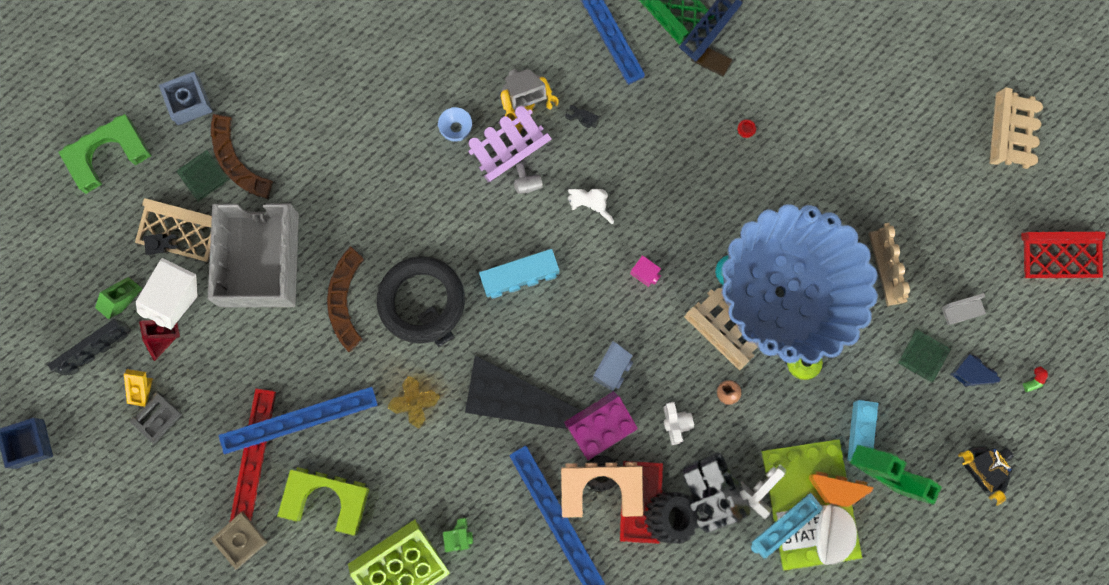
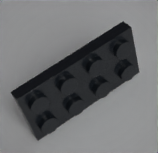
(89, 347)

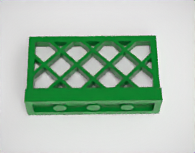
(671, 22)

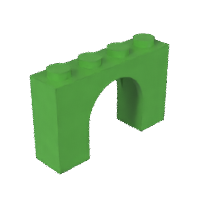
(79, 154)

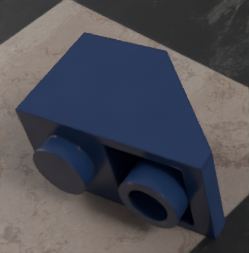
(973, 373)

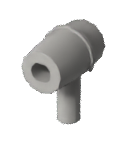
(526, 183)

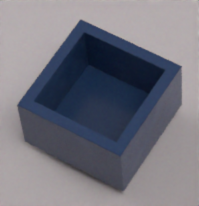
(24, 443)

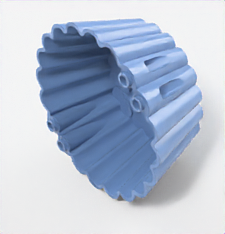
(822, 281)

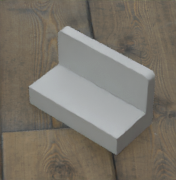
(964, 309)

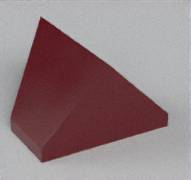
(156, 337)

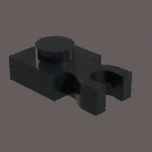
(158, 243)

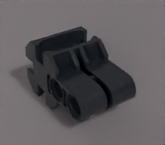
(712, 486)

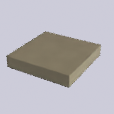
(239, 540)

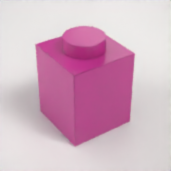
(646, 271)

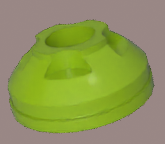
(802, 372)

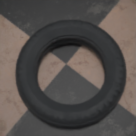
(420, 266)

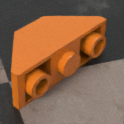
(838, 490)

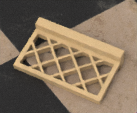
(177, 213)

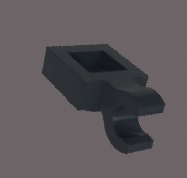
(586, 118)

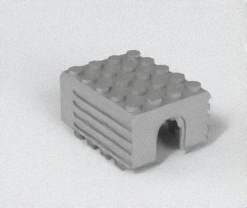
(253, 256)

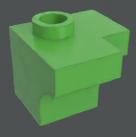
(459, 537)

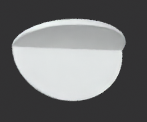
(835, 535)

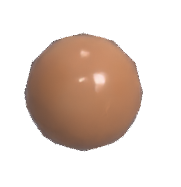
(733, 396)

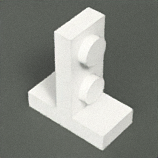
(761, 490)

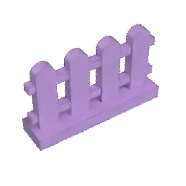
(503, 153)

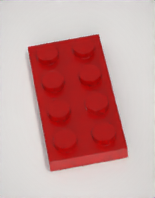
(634, 527)

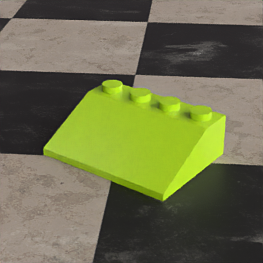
(400, 560)

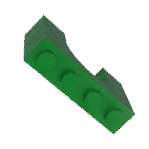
(890, 472)

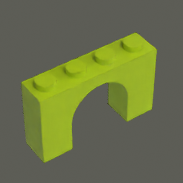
(301, 484)

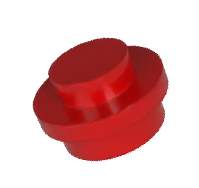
(746, 128)

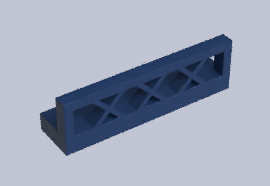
(716, 28)

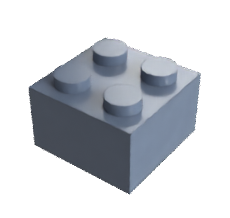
(185, 98)

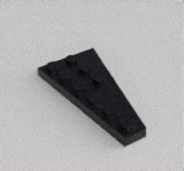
(509, 398)

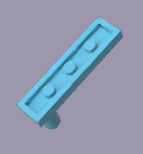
(786, 526)

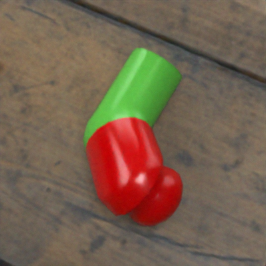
(1039, 380)

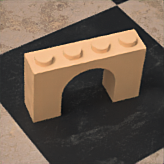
(628, 477)

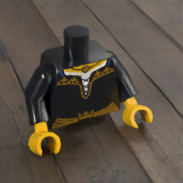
(989, 469)

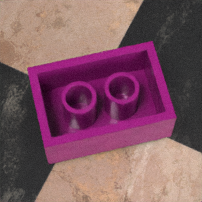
(601, 425)

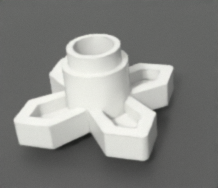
(676, 423)

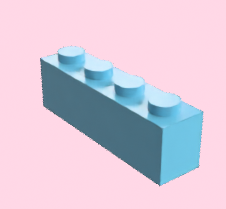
(519, 273)

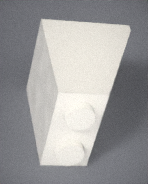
(167, 294)

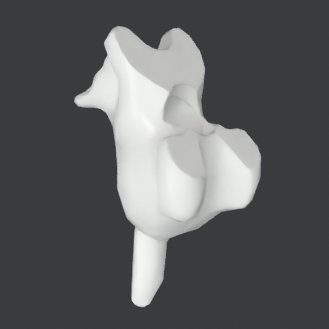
(594, 199)

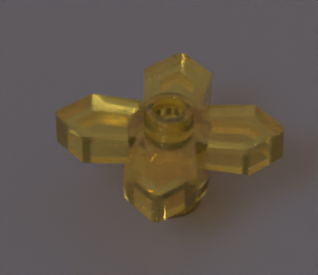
(403, 404)

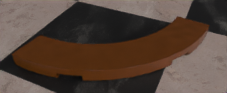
(229, 161)
(338, 296)

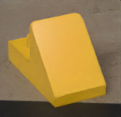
(137, 387)

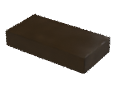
(714, 62)

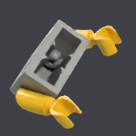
(525, 89)

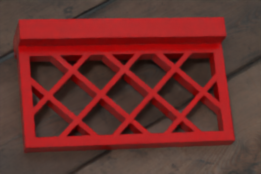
(1063, 238)

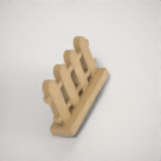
(1004, 129)
(888, 265)
(717, 333)

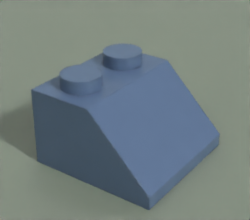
(612, 367)

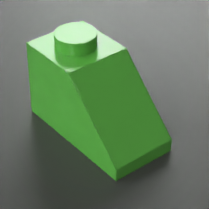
(117, 297)

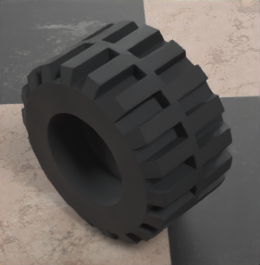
(658, 517)

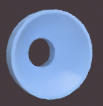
(451, 116)

